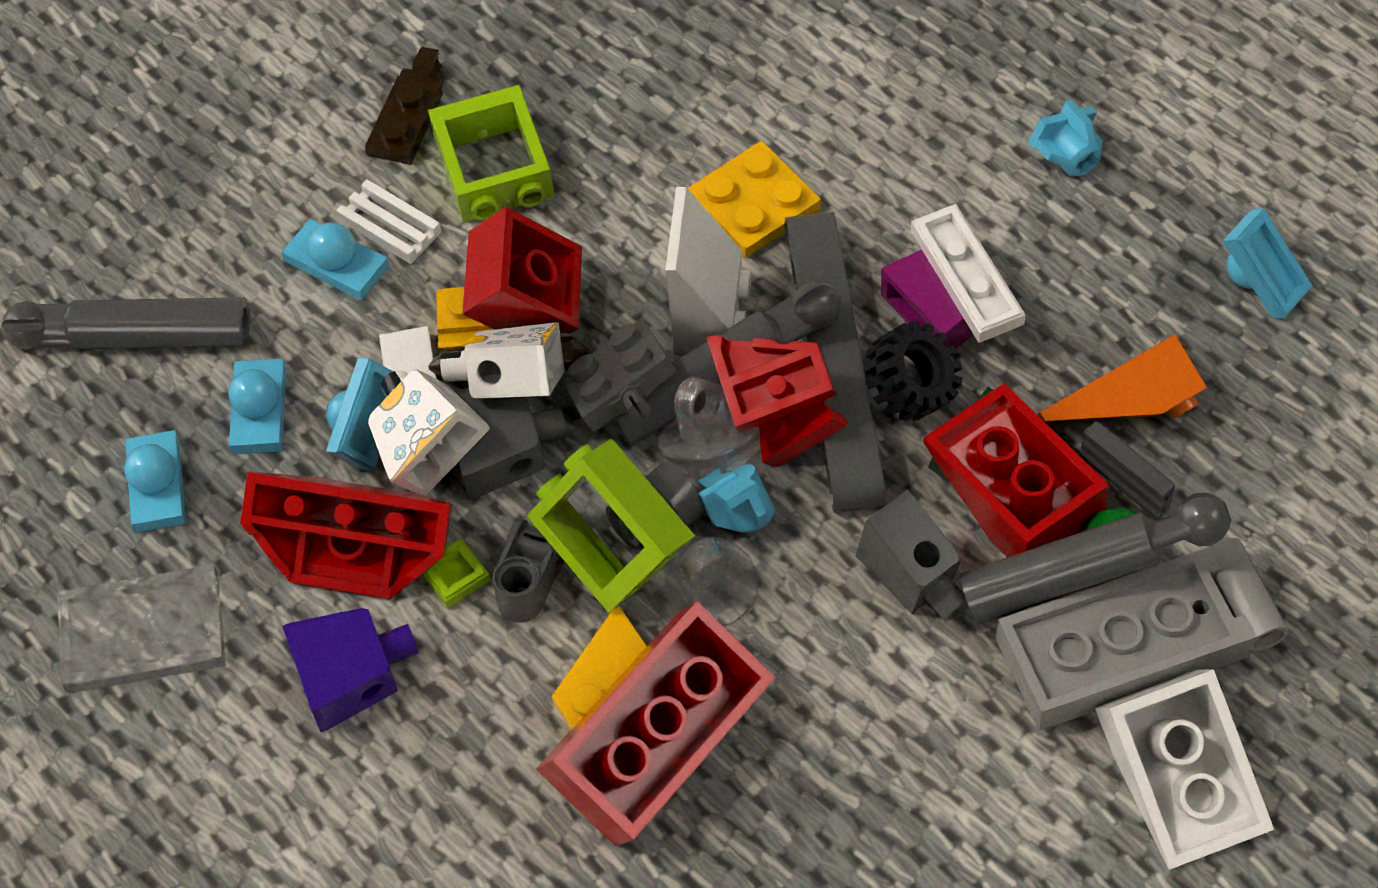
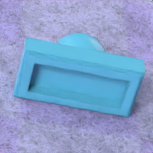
(336, 258)
(1265, 263)
(257, 406)
(350, 413)
(154, 481)

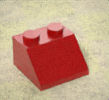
(521, 274)

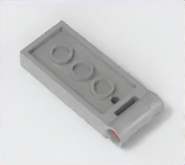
(1139, 632)

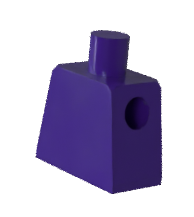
(346, 662)

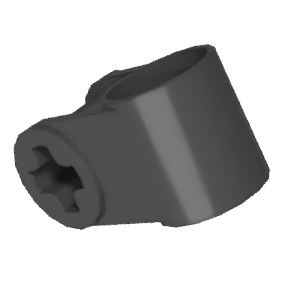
(525, 563)

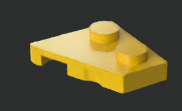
(598, 667)

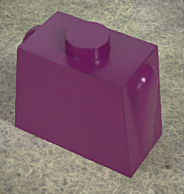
(920, 296)

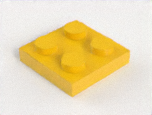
(754, 197)

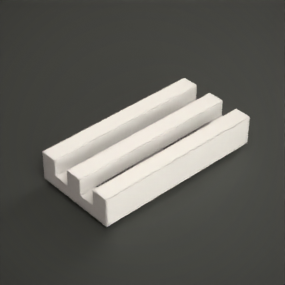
(349, 216)

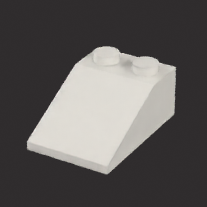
(702, 275)
(1185, 766)

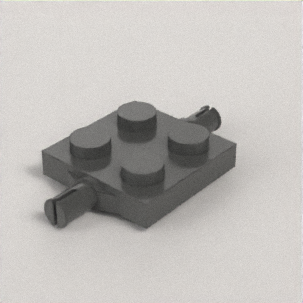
(618, 375)

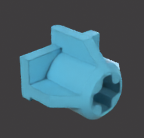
(1069, 139)
(736, 499)

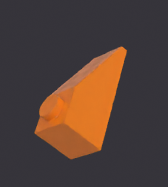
(1140, 388)

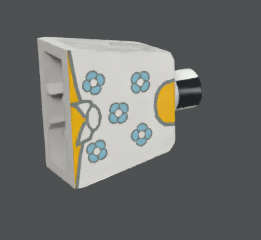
(525, 359)
(422, 429)

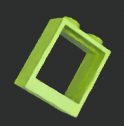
(480, 119)
(635, 504)

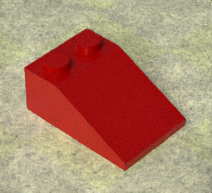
(1016, 473)

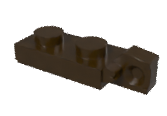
(405, 112)

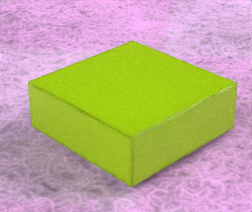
(456, 574)

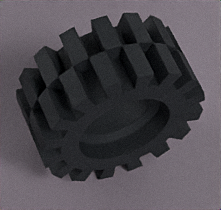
(893, 380)

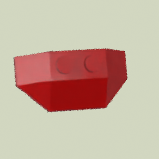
(344, 532)

